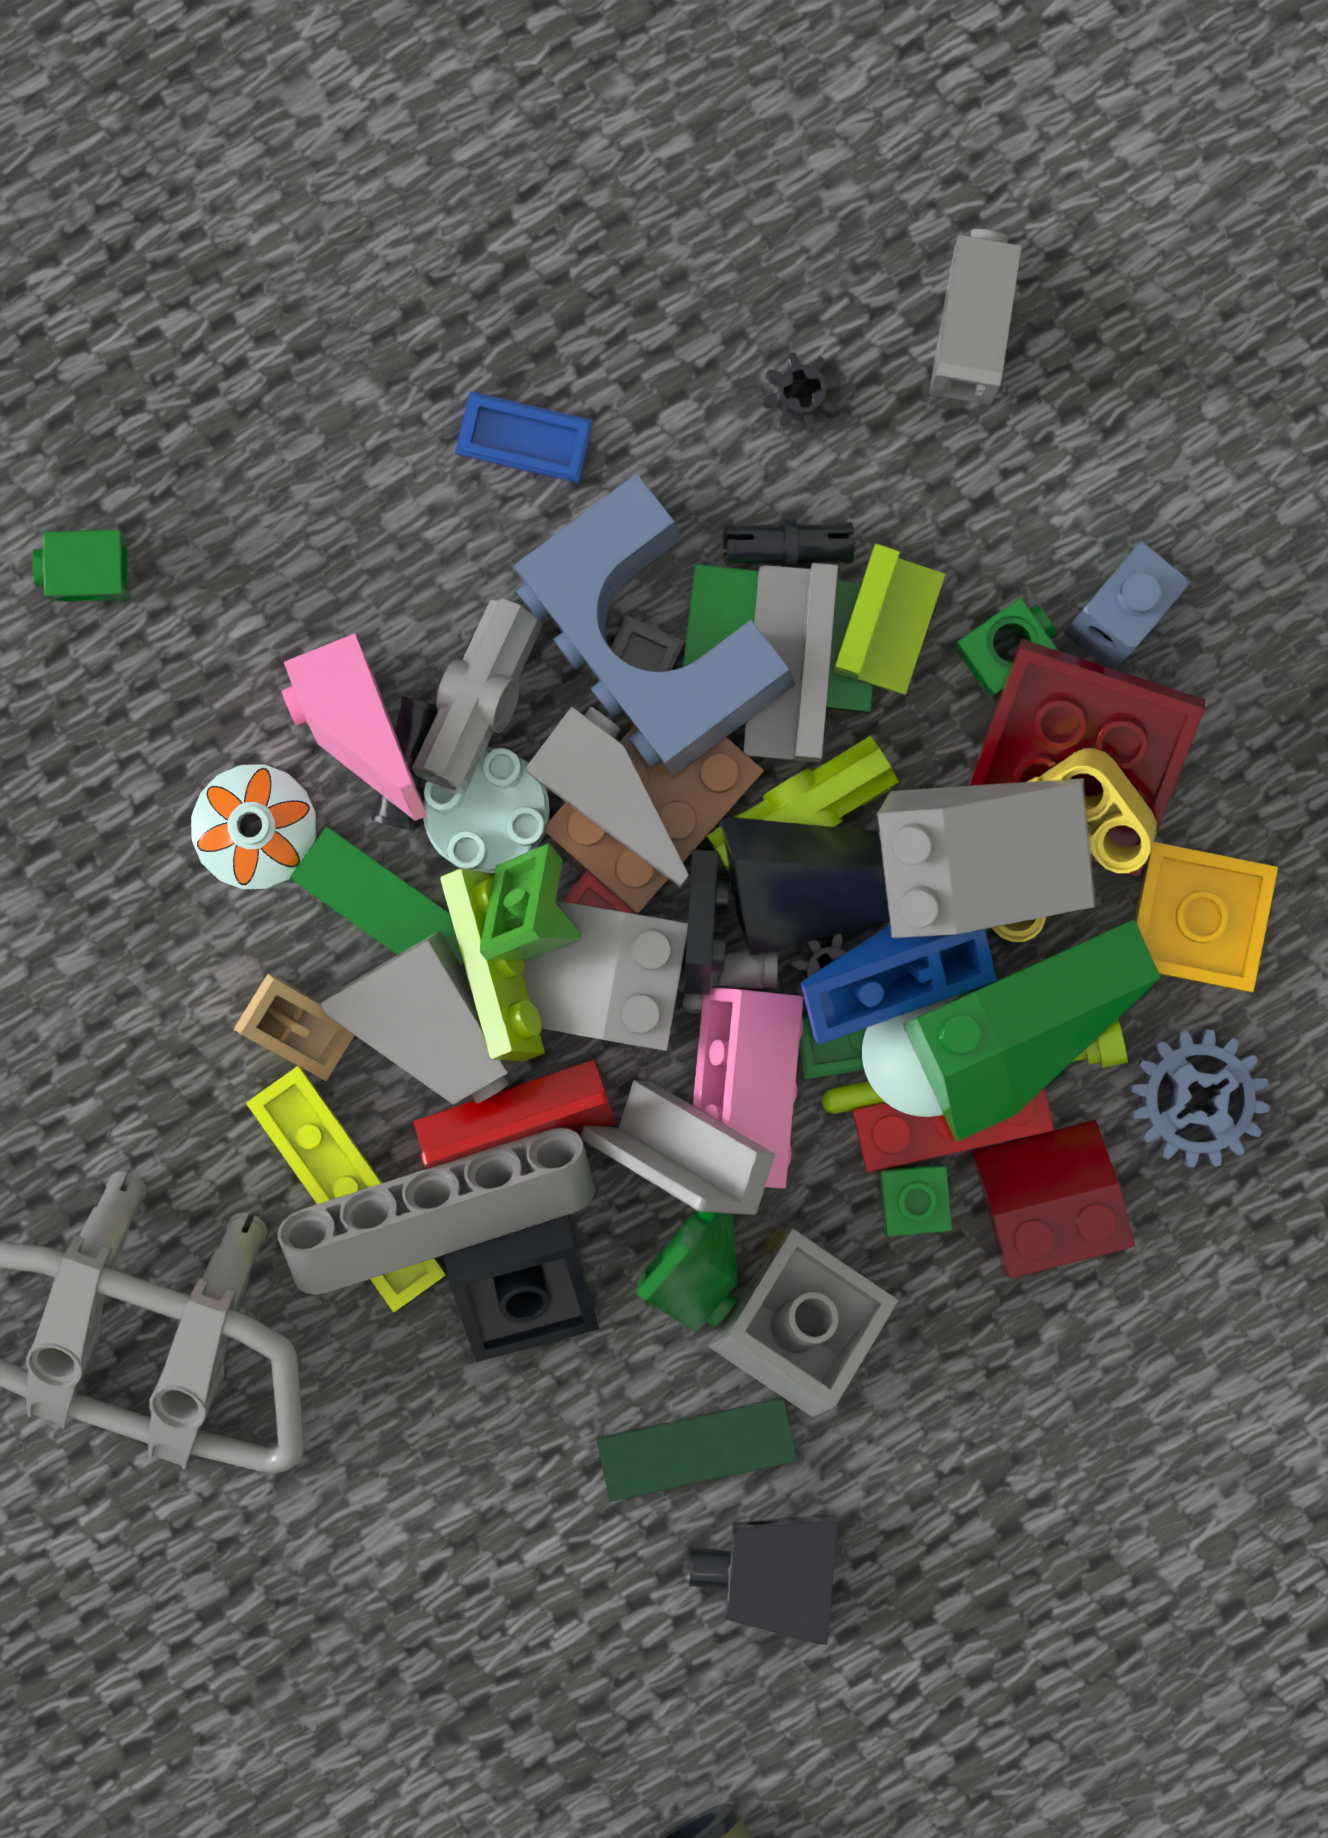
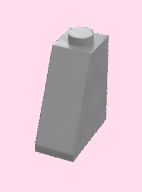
(976, 318)
(423, 1020)

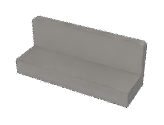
(797, 620)
(685, 1152)

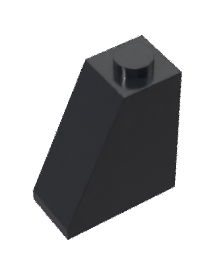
(802, 881)

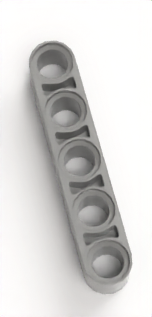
(437, 1211)

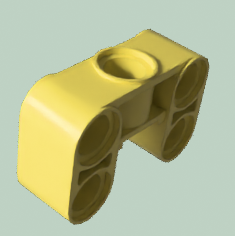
(1114, 806)

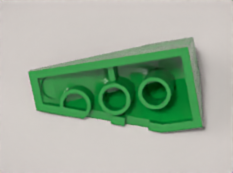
(1019, 1033)
(694, 1272)

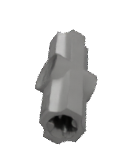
(477, 696)

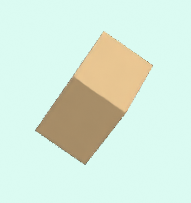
(294, 1027)

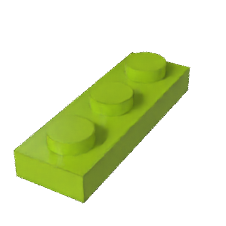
(498, 986)

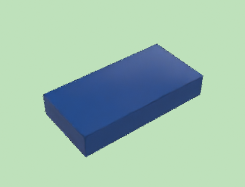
(524, 437)

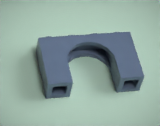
(674, 711)

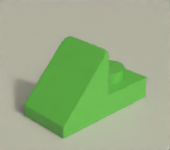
(522, 909)

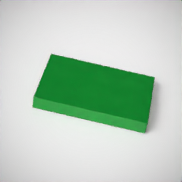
(726, 600)

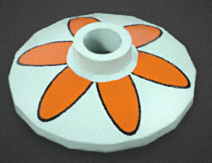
(285, 833)

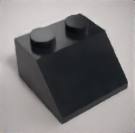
(521, 1289)

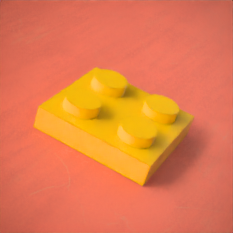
(1205, 915)

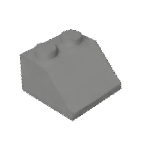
(803, 1324)

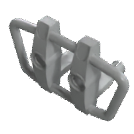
(196, 1358)

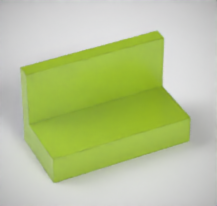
(888, 621)

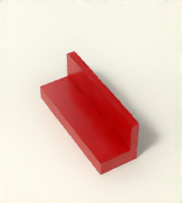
(550, 1102)

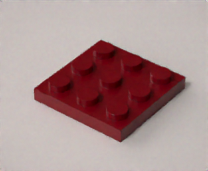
(1072, 704)

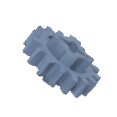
(1217, 1121)

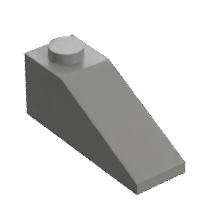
(599, 780)

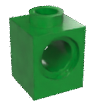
(82, 566)
(978, 649)
(915, 1200)

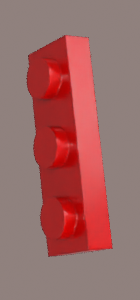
(897, 1138)

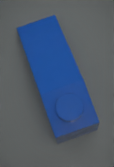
(893, 978)

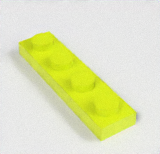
(330, 1165)

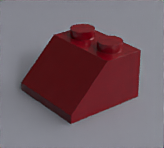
(1052, 1199)

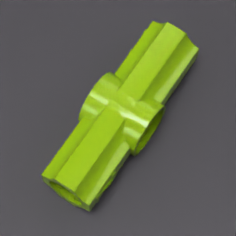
(823, 793)

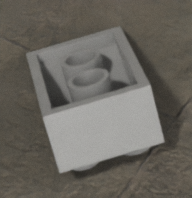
(984, 855)
(613, 980)

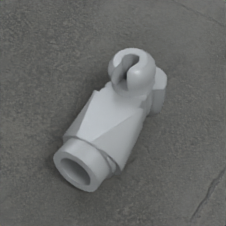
(740, 973)

